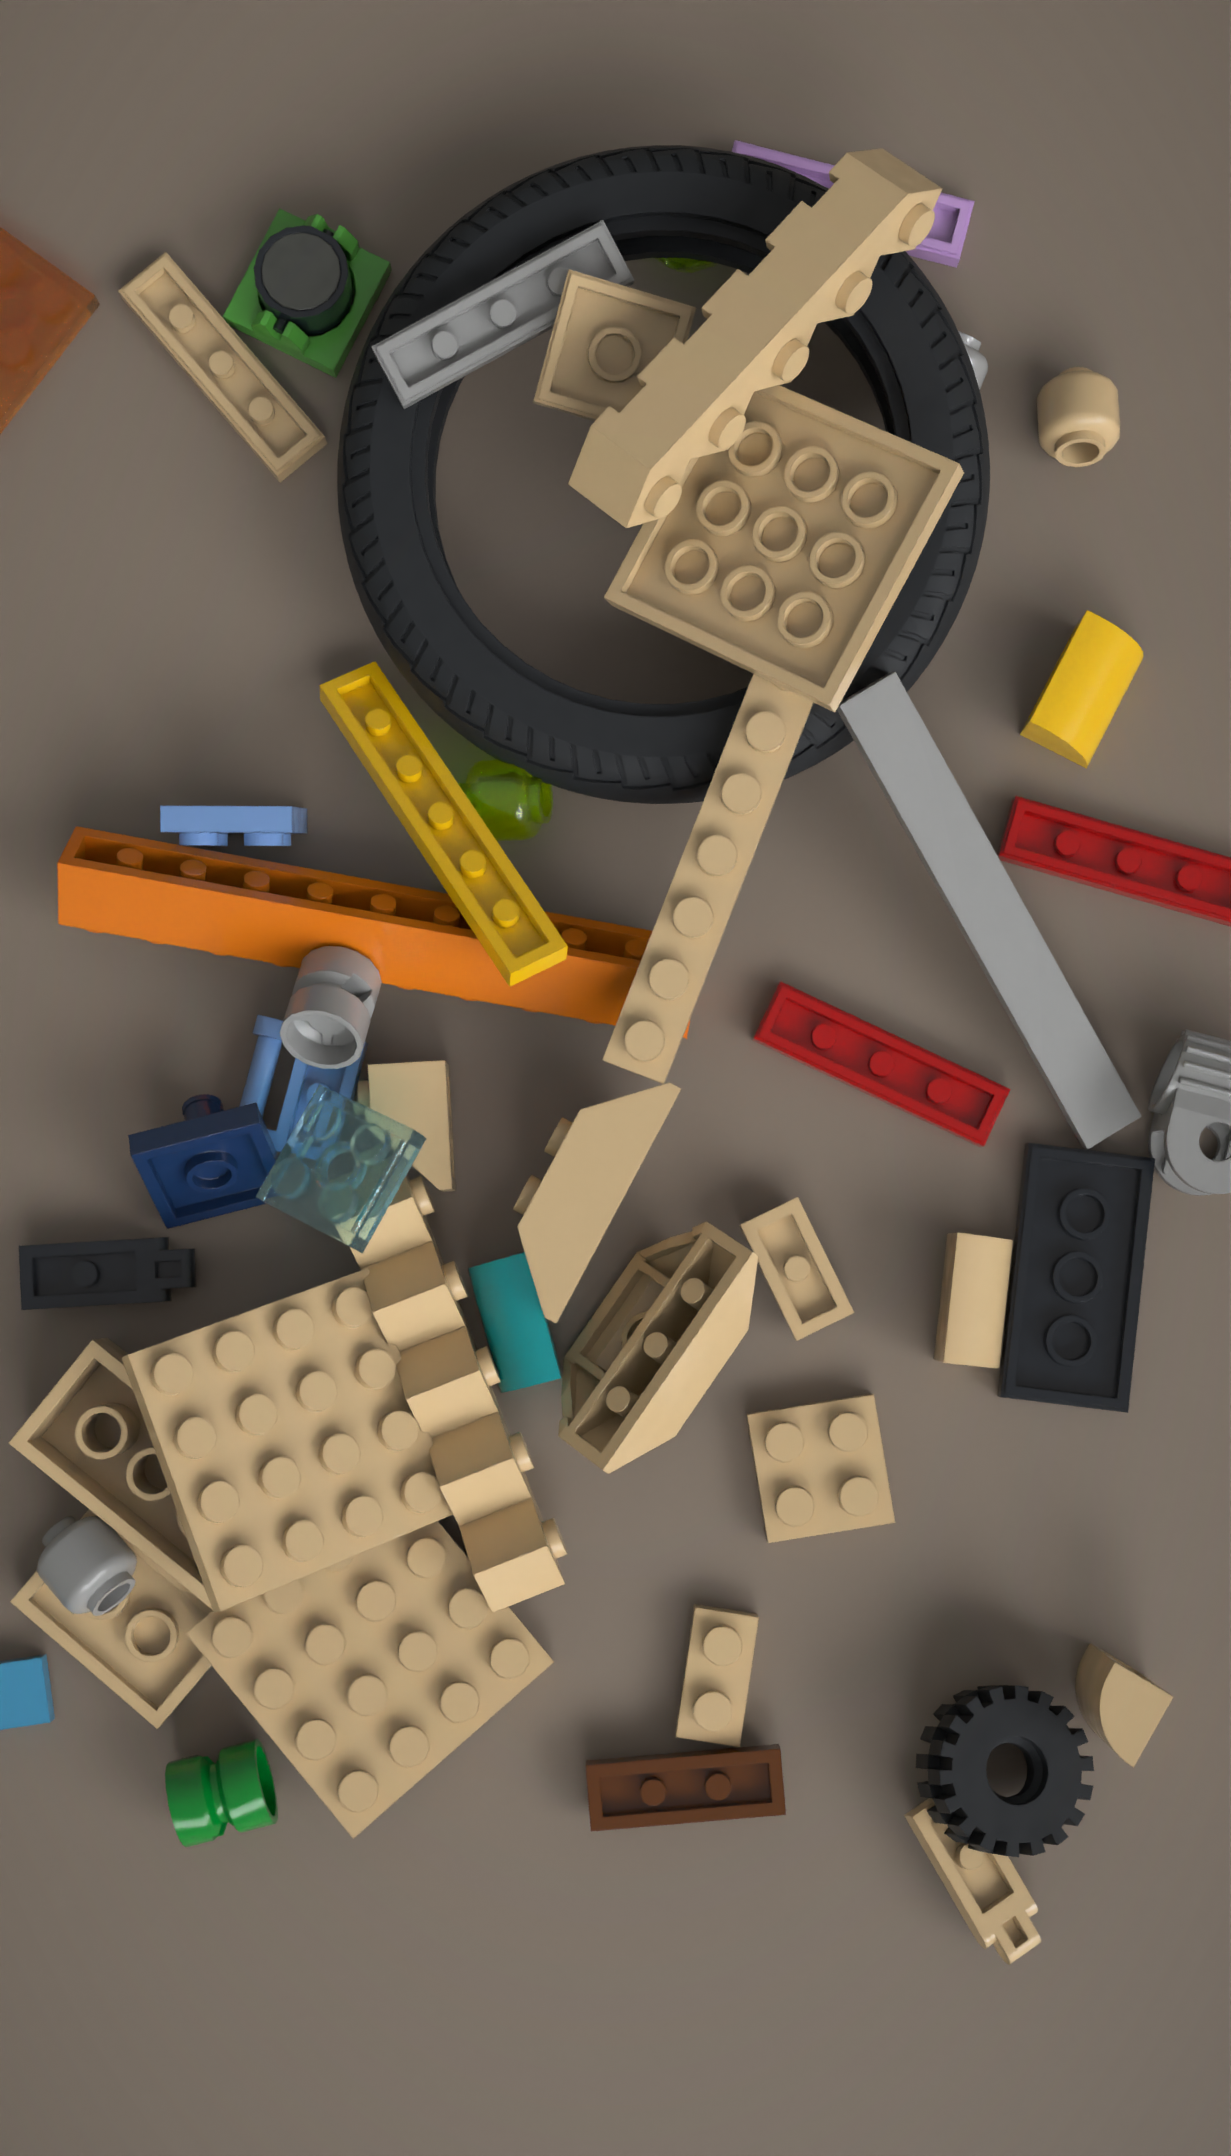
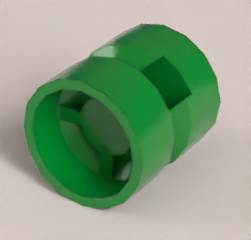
(211, 1794)

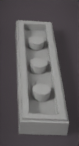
(494, 317)

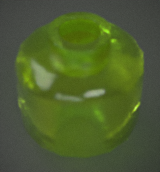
(508, 799)

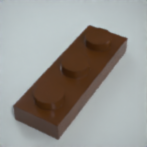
(685, 1787)

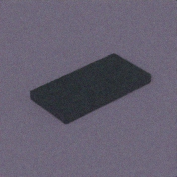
(1076, 1277)

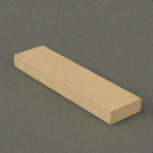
(223, 367)

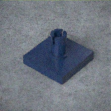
(206, 1162)

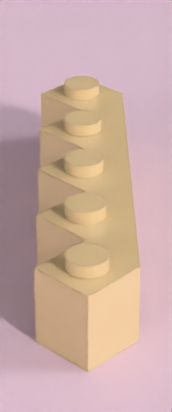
(753, 335)
(454, 1400)

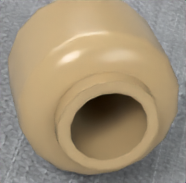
(1078, 417)

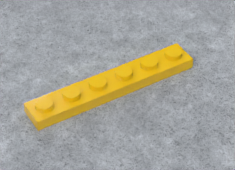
(443, 824)

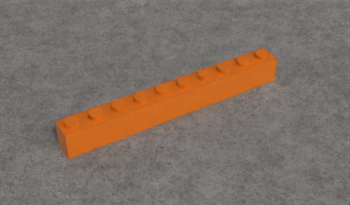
(288, 910)

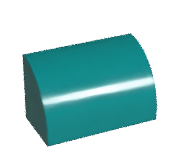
(514, 1323)

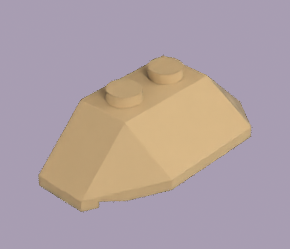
(585, 1187)
(656, 1345)

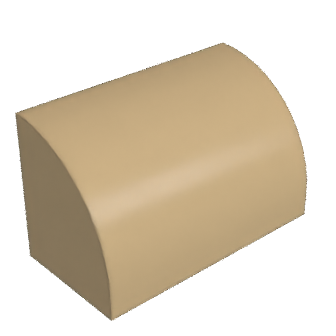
(973, 1300)
(1119, 1703)

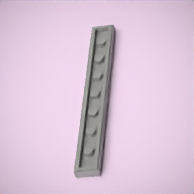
(987, 909)

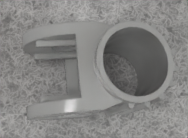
(1185, 1099)

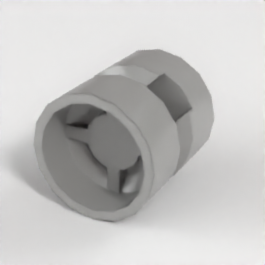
(331, 1007)

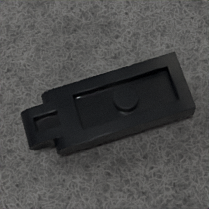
(103, 1273)

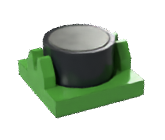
(307, 289)

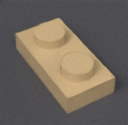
(796, 1269)
(717, 1675)

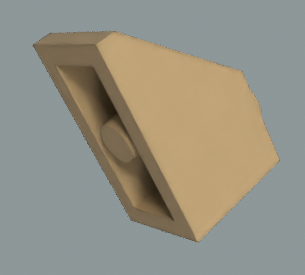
(421, 1099)

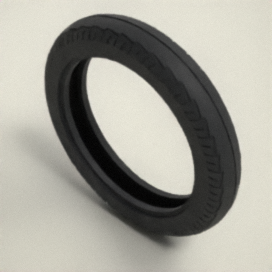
(655, 206)

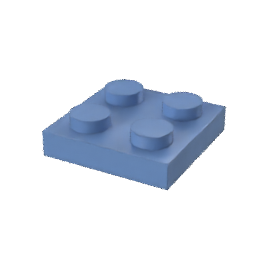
(212, 824)

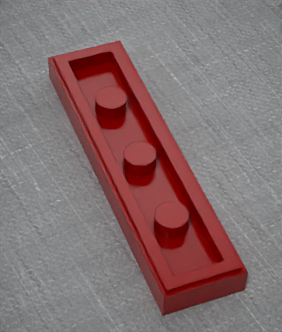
(1117, 860)
(881, 1064)

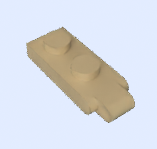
(981, 1886)

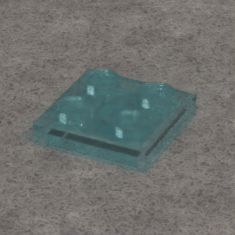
(341, 1168)

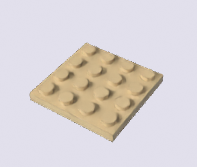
(789, 544)
(286, 1439)
(373, 1667)

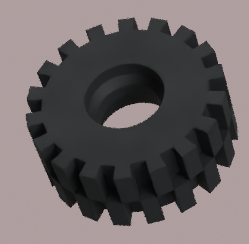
(959, 1776)

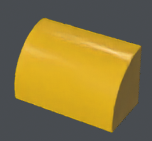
(1084, 689)

